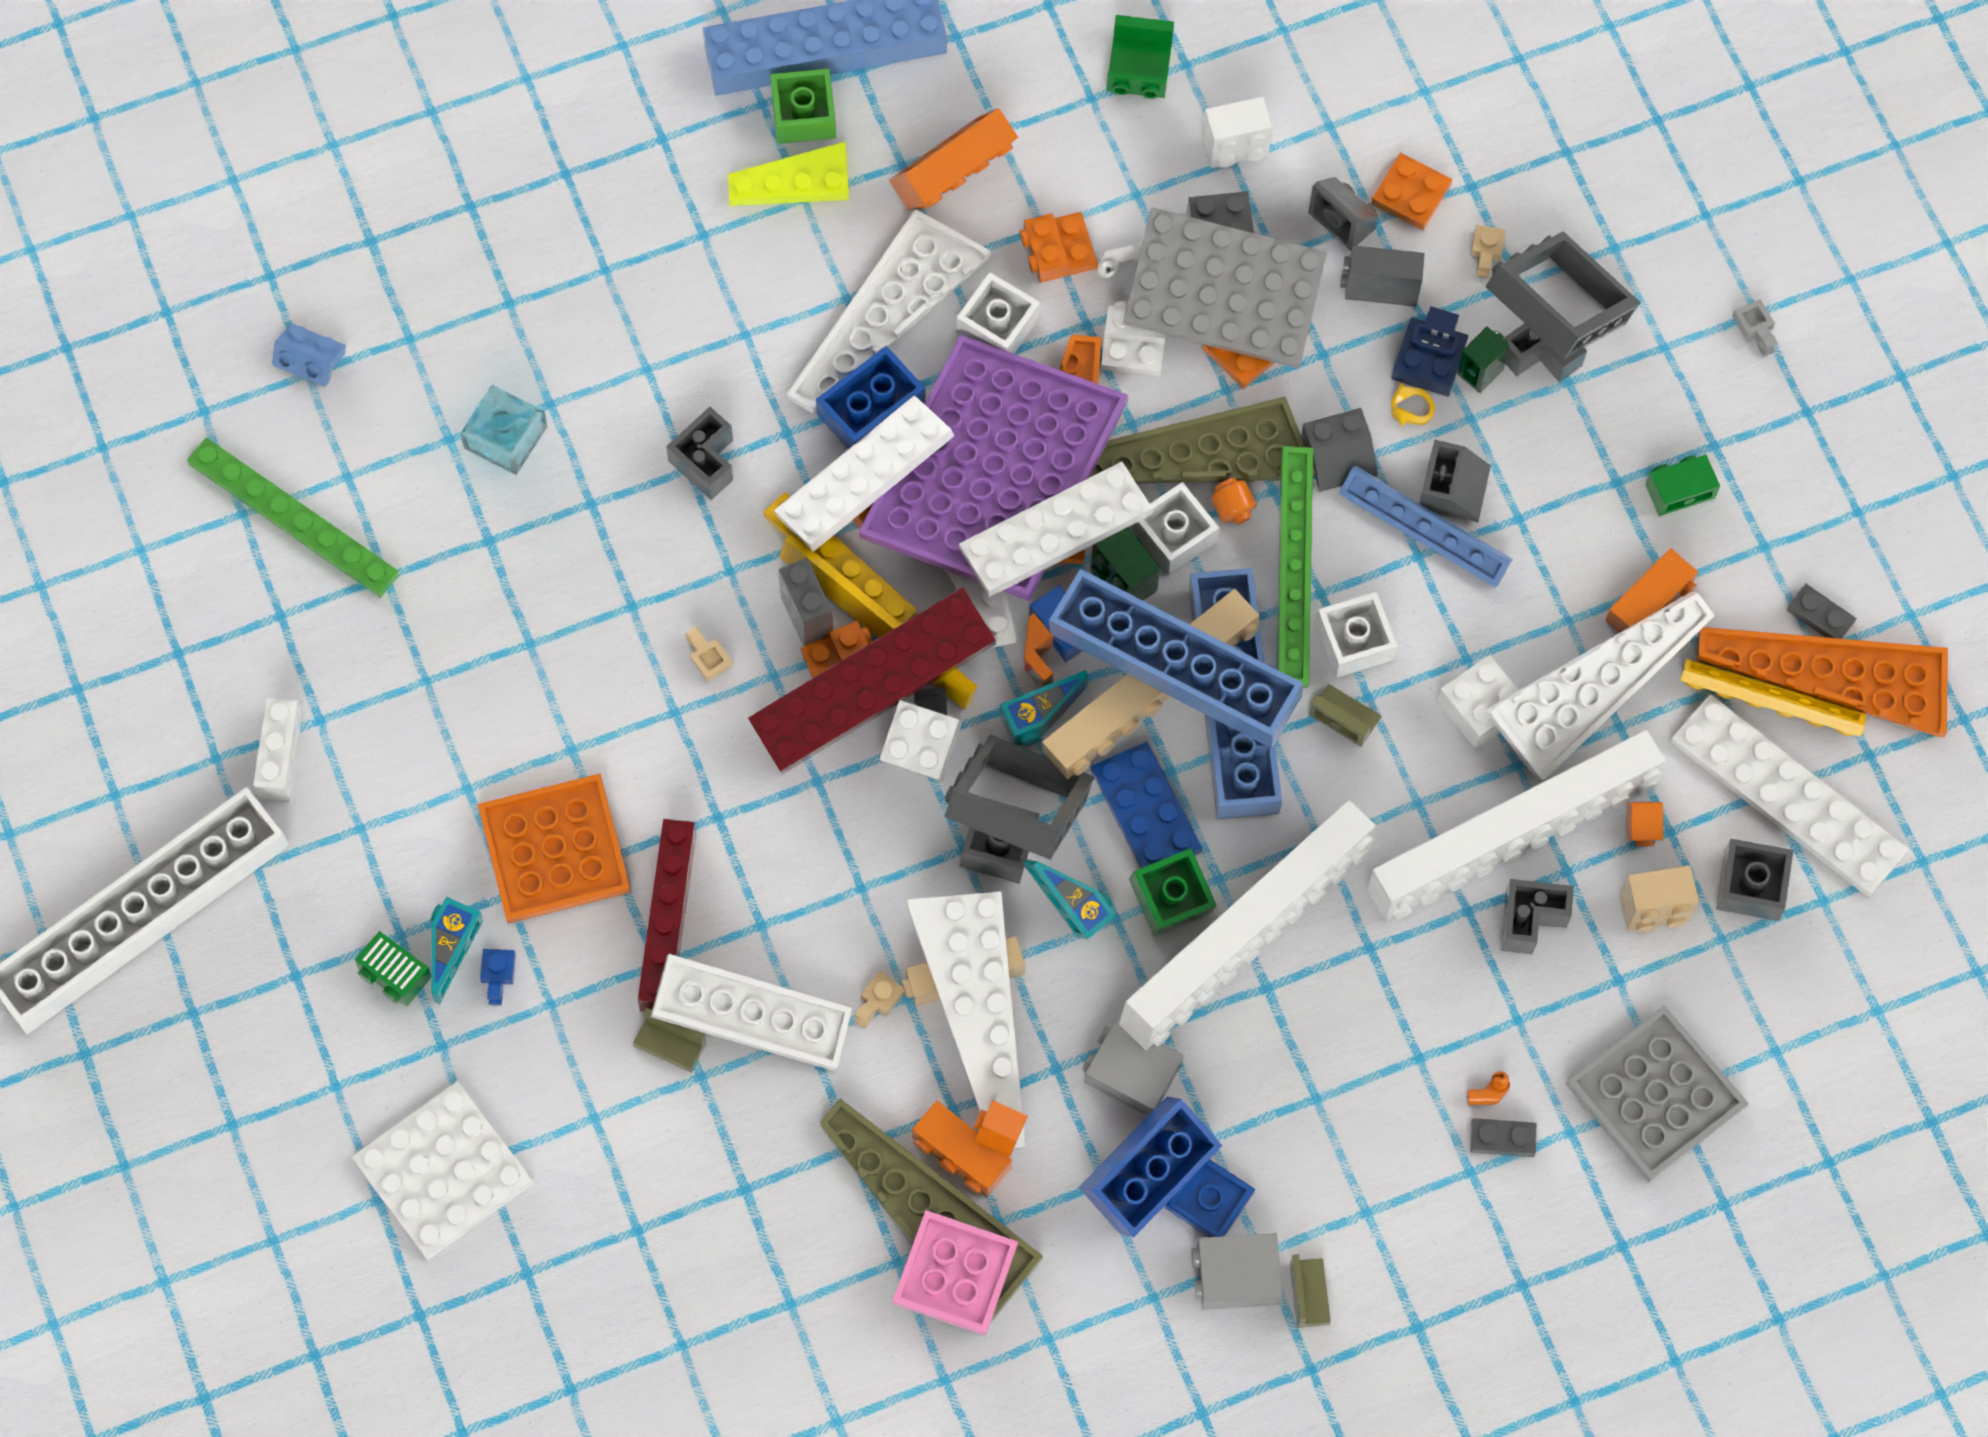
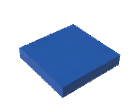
(1211, 1200)

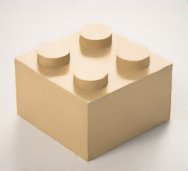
(1658, 898)

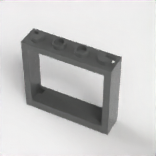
(1541, 315)
(1007, 823)

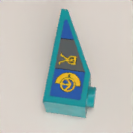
(1037, 711)
(1077, 903)
(452, 935)

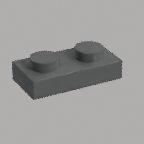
(1821, 613)
(1503, 1137)

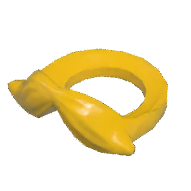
(1404, 416)

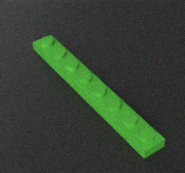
(293, 517)
(1295, 563)

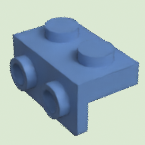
(307, 354)

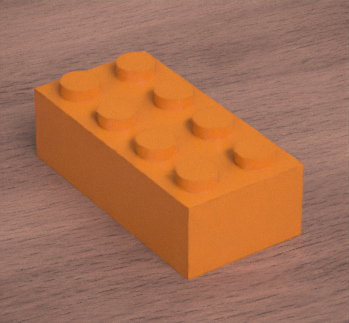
(954, 158)

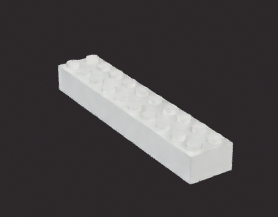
(1516, 826)
(138, 910)
(1247, 926)

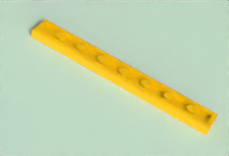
(867, 611)

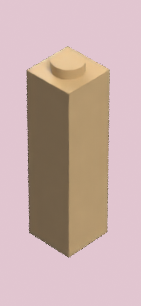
(921, 986)

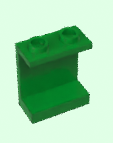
(1140, 56)

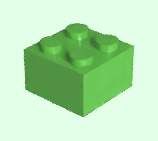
(803, 106)

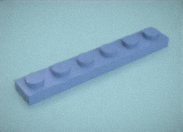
(1425, 526)

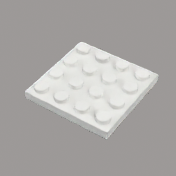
(442, 1170)

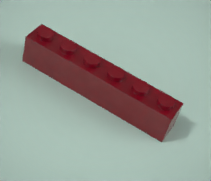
(667, 905)

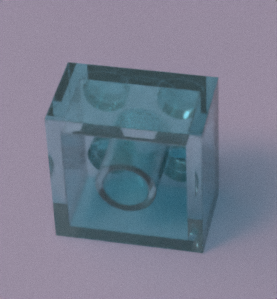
(504, 429)

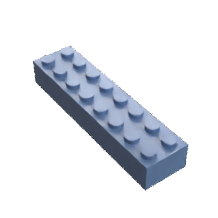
(828, 36)
(1176, 658)
(1241, 768)

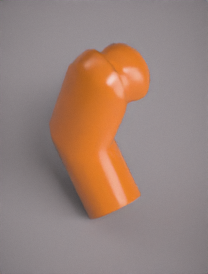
(1493, 1092)

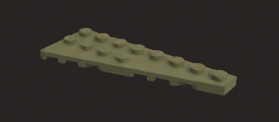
(1211, 448)
(910, 1187)

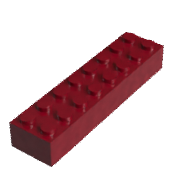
(872, 680)

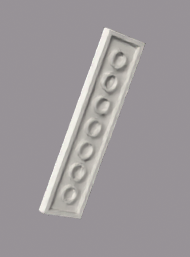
(1789, 795)

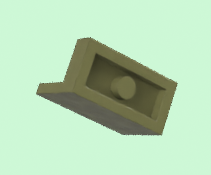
(1344, 715)
(670, 1042)
(1309, 1292)

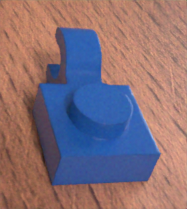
(497, 970)

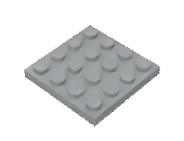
(1656, 1093)

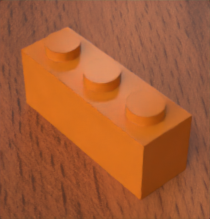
(1656, 589)
(958, 1152)

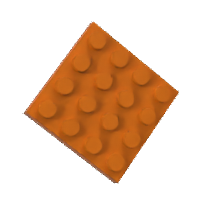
(554, 848)

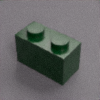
(1483, 359)

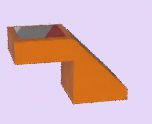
(1037, 643)

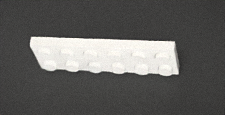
(864, 473)
(1055, 529)
(751, 1012)

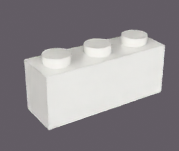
(277, 749)

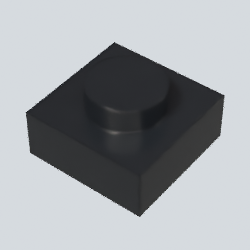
(932, 699)

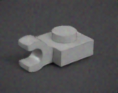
(1756, 322)

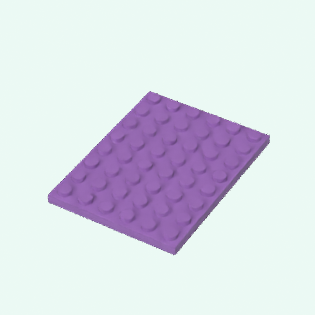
(1015, 443)

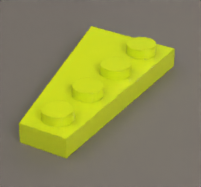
(795, 179)

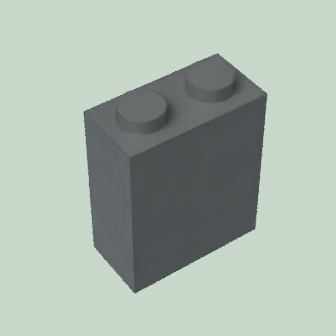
(1382, 275)
(805, 602)

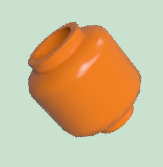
(1233, 501)

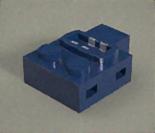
(1431, 352)

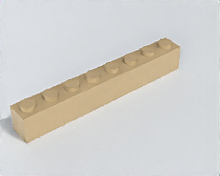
(1131, 700)

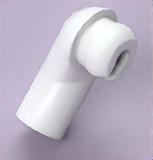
(1112, 258)

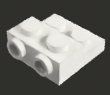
(1129, 347)

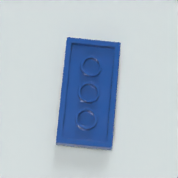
(1144, 805)

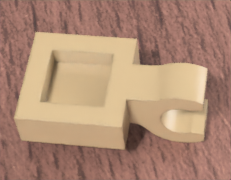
(1487, 246)
(708, 657)
(880, 997)

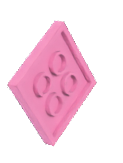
(955, 1273)

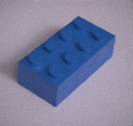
(1150, 1166)

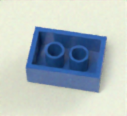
(868, 396)

